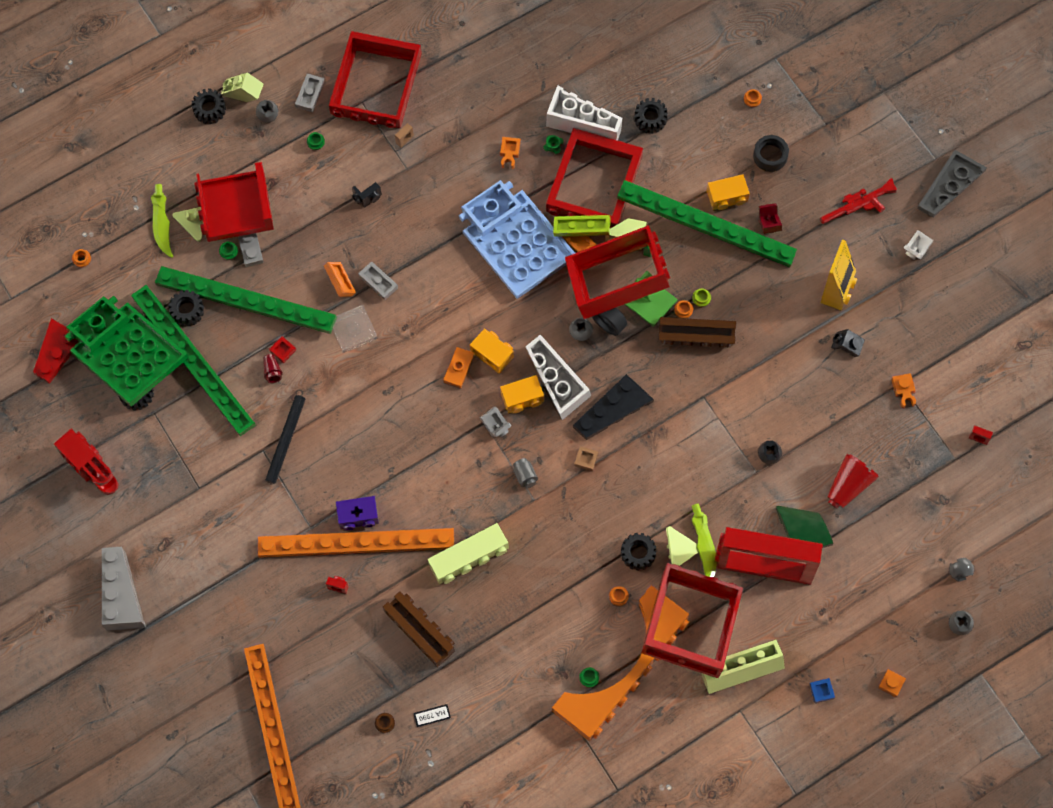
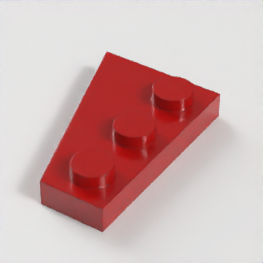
(53, 352)

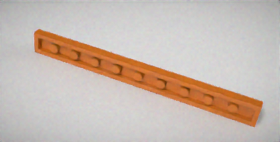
(355, 542)
(272, 727)

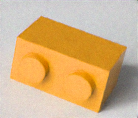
(728, 192)
(492, 350)
(522, 394)

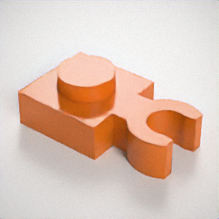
(509, 150)
(904, 387)

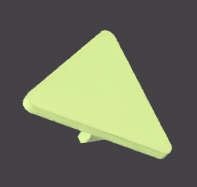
(190, 222)
(680, 547)

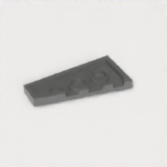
(952, 180)

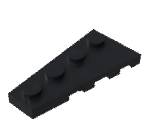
(617, 403)

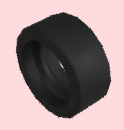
(772, 140)
(611, 321)

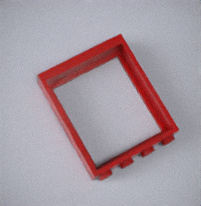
(378, 46)
(599, 143)
(610, 250)
(770, 546)
(705, 584)

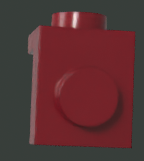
(769, 218)

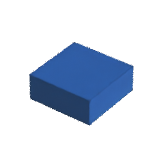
(822, 690)

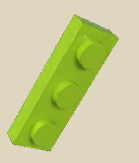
(581, 225)

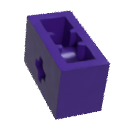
(347, 513)

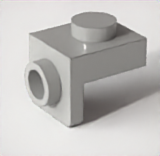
(495, 422)

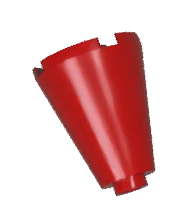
(850, 481)

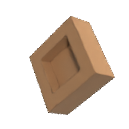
(404, 135)
(586, 458)

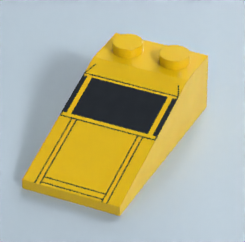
(840, 279)

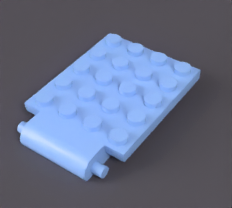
(514, 237)

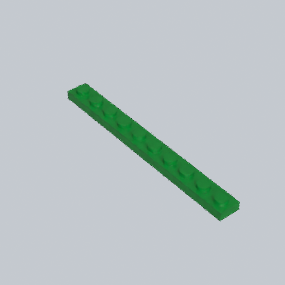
(707, 223)
(246, 300)
(195, 363)

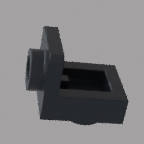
(368, 196)
(848, 342)

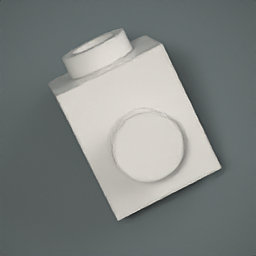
(918, 245)

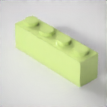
(468, 553)
(747, 666)

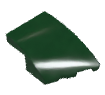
(804, 525)

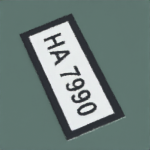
(432, 715)

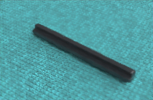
(285, 439)

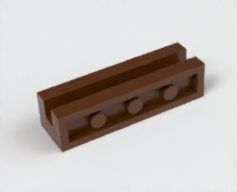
(697, 330)
(419, 628)

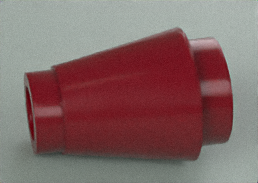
(272, 371)

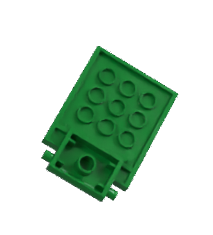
(123, 348)

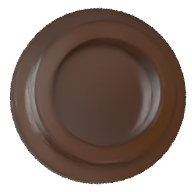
(384, 723)

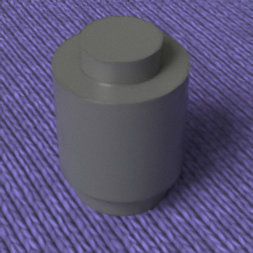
(525, 473)

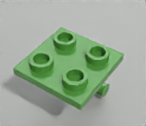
(652, 306)

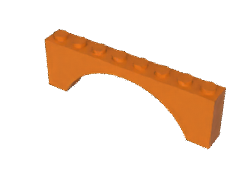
(590, 711)

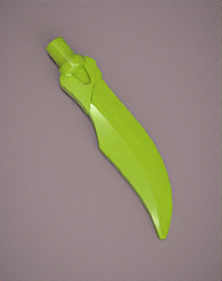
(160, 221)
(705, 544)

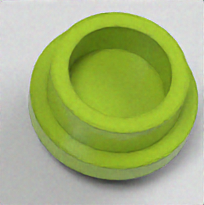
(701, 297)

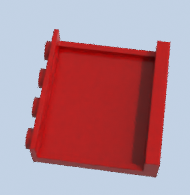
(234, 205)

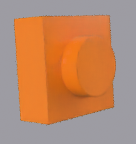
(892, 683)

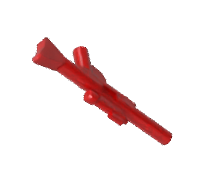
(857, 202)

